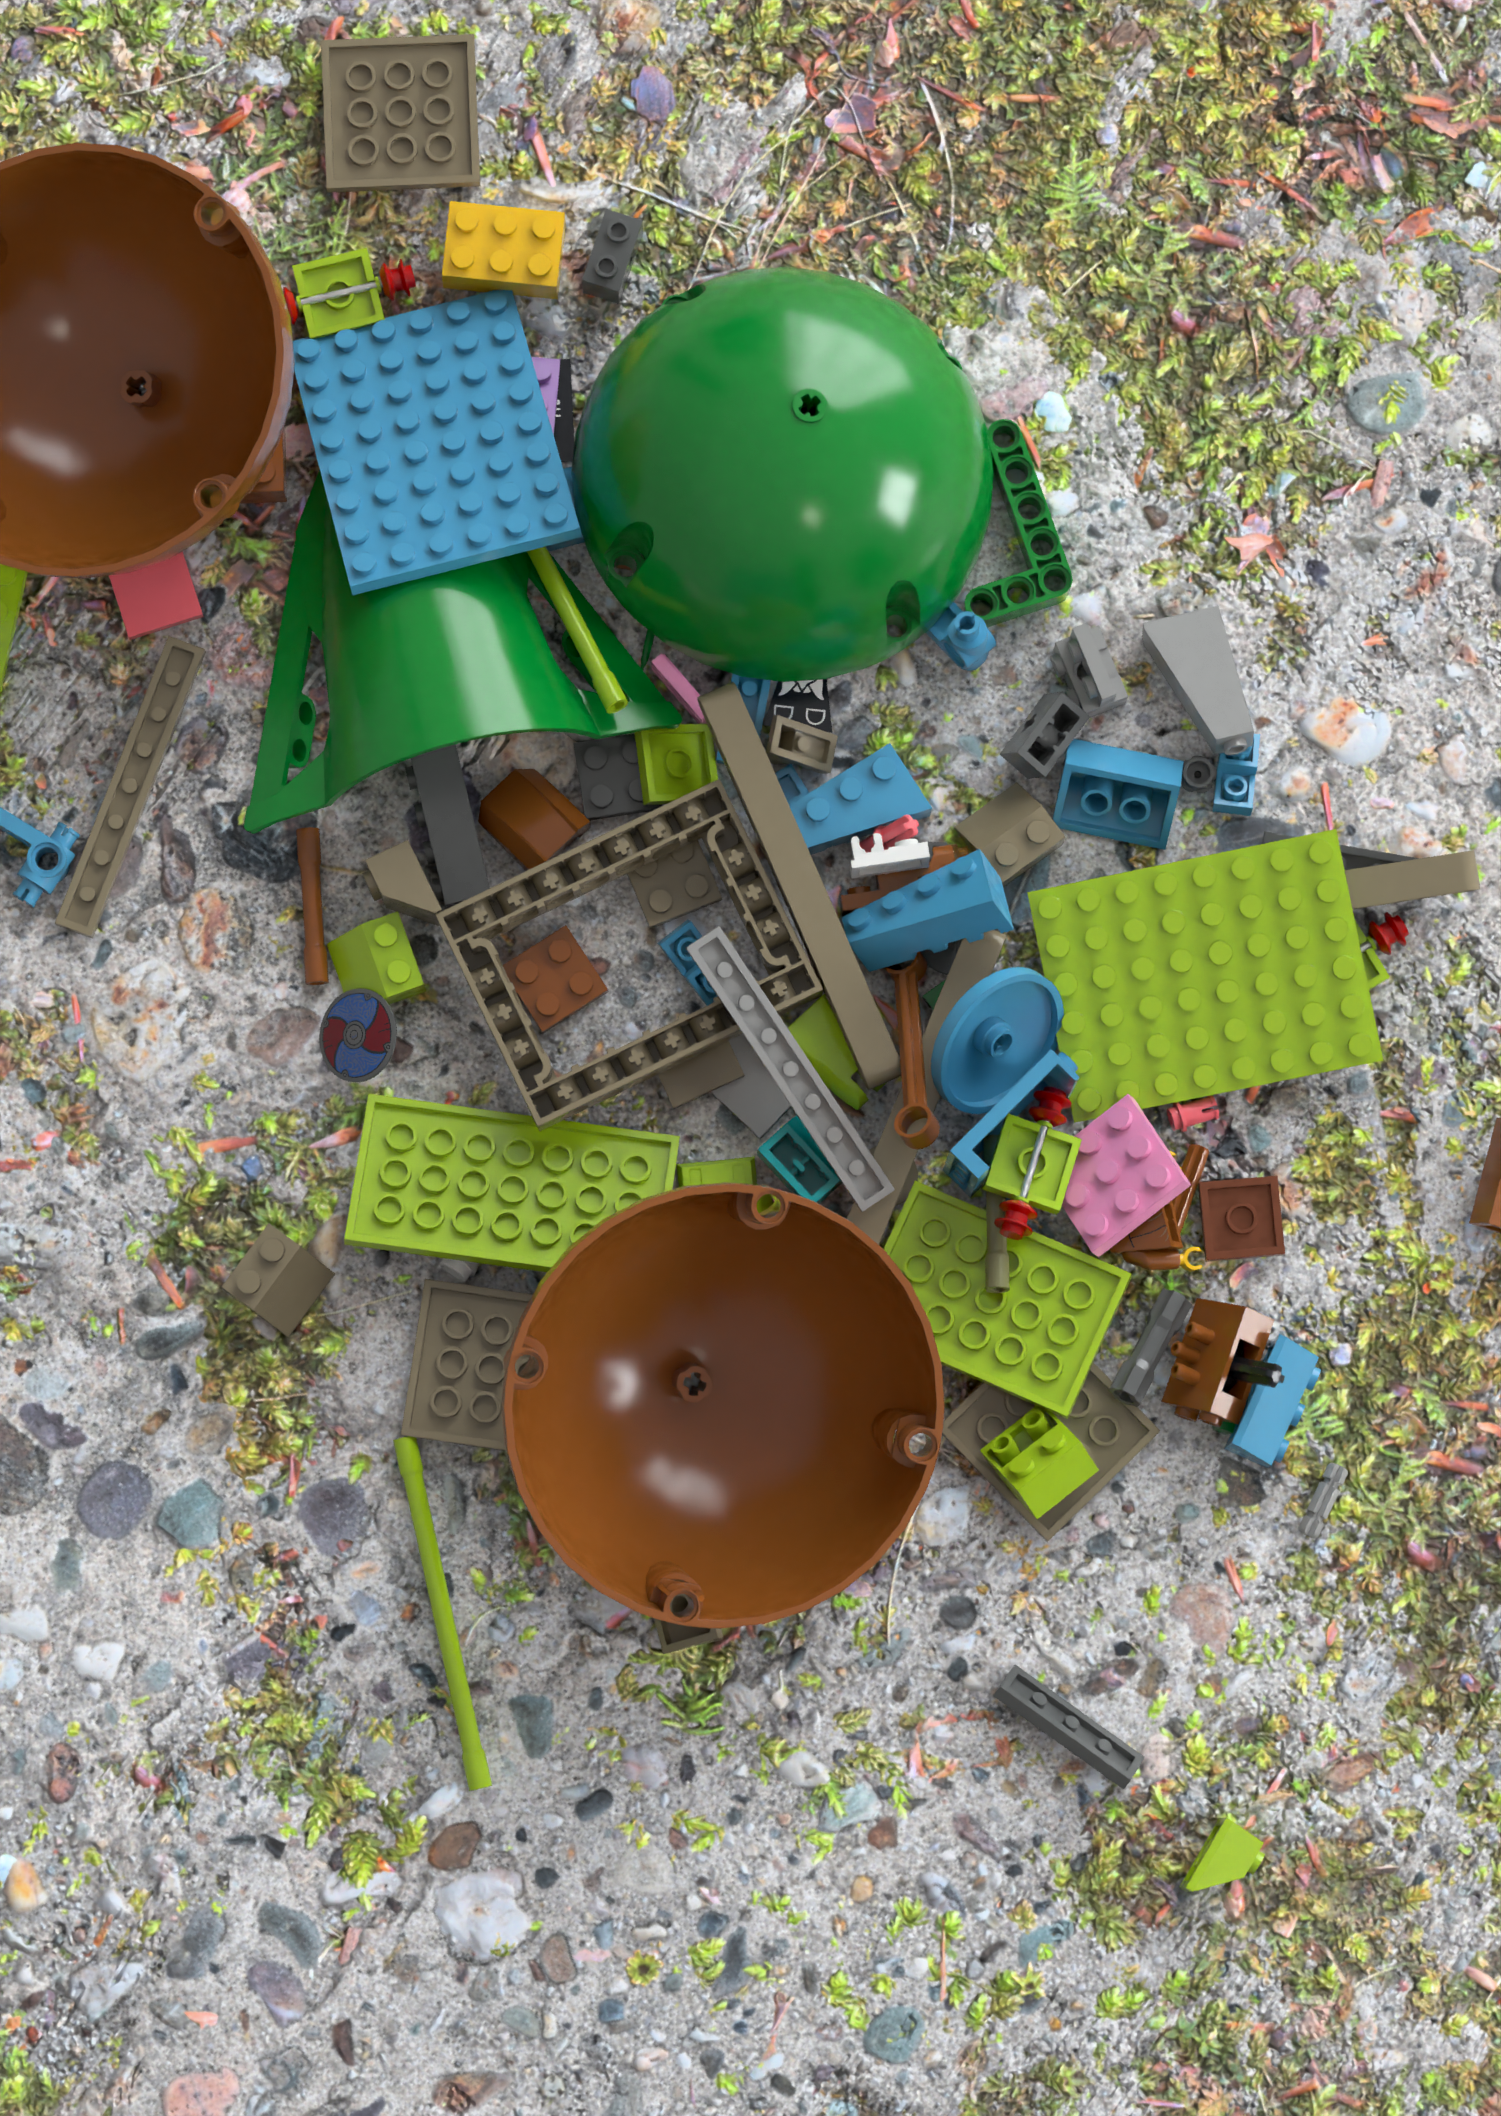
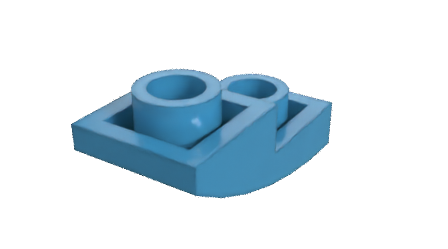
(1236, 781)
(675, 946)

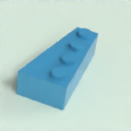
(859, 801)
(930, 913)

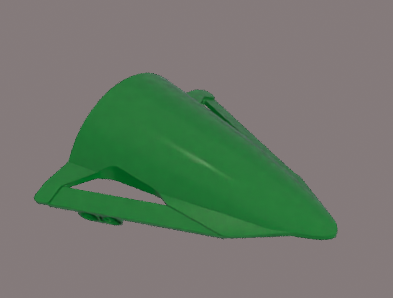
(421, 671)

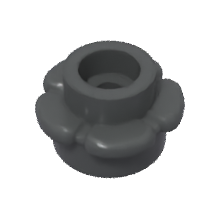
(1207, 771)

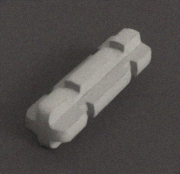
(1323, 1500)

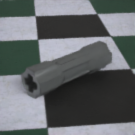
(1138, 1370)

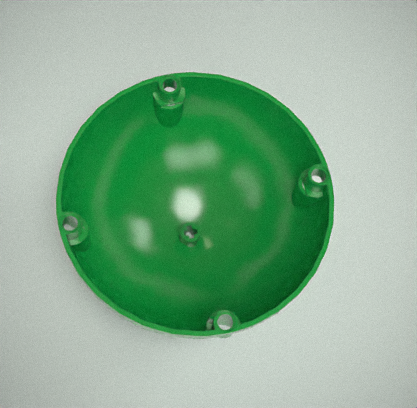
(775, 527)

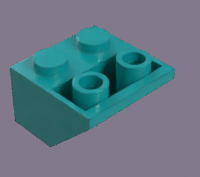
(799, 1162)

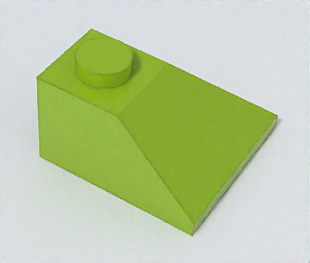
(1224, 1857)

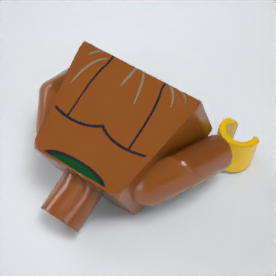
(1156, 1243)

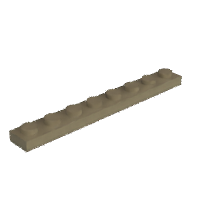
(130, 787)

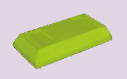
(718, 1171)

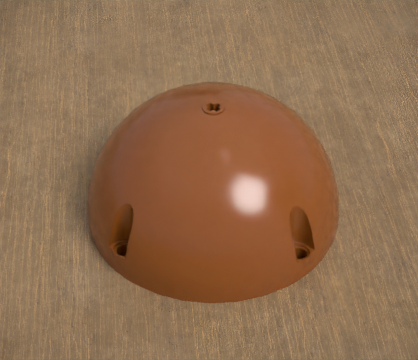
(112, 283)
(782, 1459)

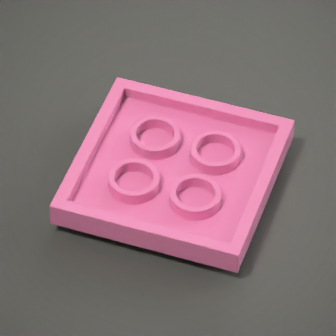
(1119, 1176)

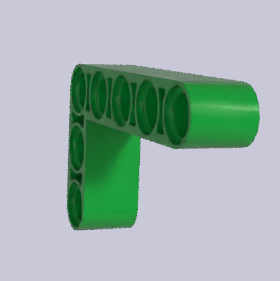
(1027, 532)

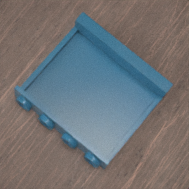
(963, 1162)

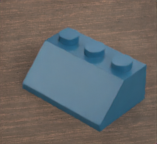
(1118, 793)
(1273, 1409)

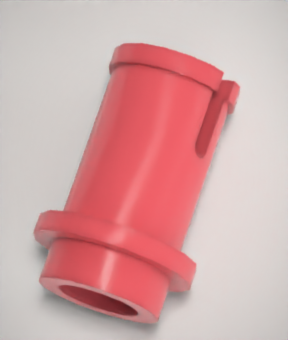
(1191, 1113)

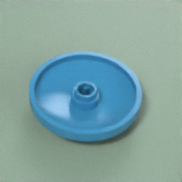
(995, 1038)

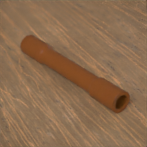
(309, 861)

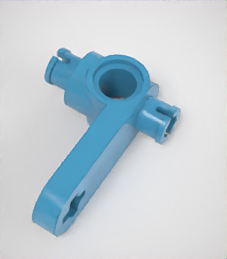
(963, 637)
(35, 879)

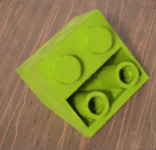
(1039, 1460)

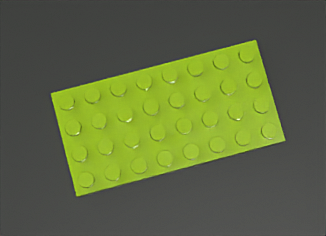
(492, 1183)

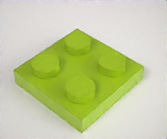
(675, 762)

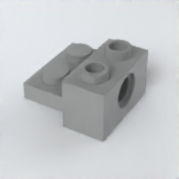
(1102, 686)

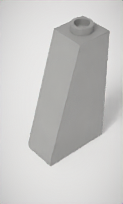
(1202, 673)

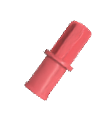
(896, 831)

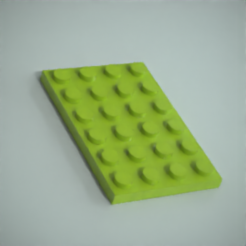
(1021, 1341)

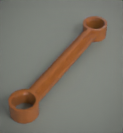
(912, 1056)

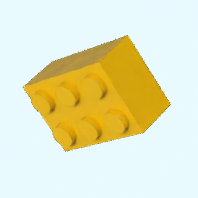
(503, 249)

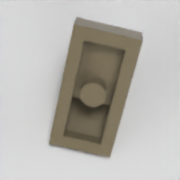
(800, 745)

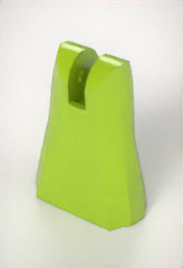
(828, 1052)

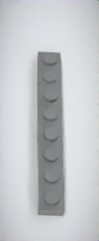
(790, 1068)

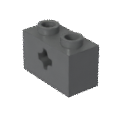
(612, 256)
(1044, 735)

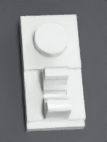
(905, 856)

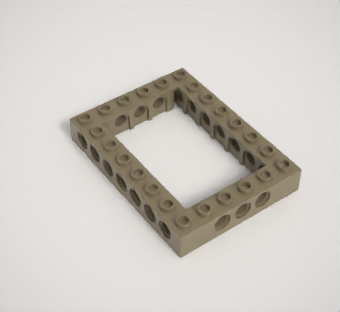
(697, 815)

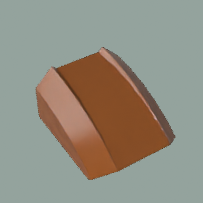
(531, 818)

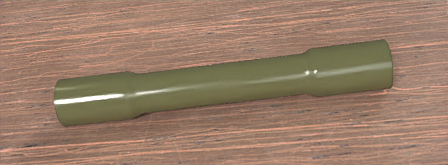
(997, 1257)

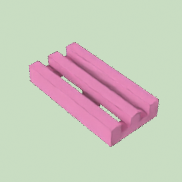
(678, 686)

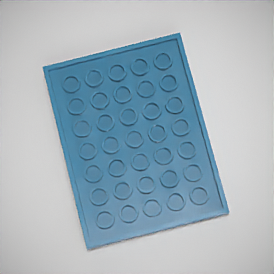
(433, 441)

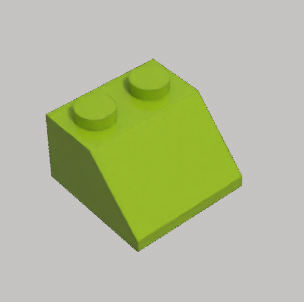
(377, 959)

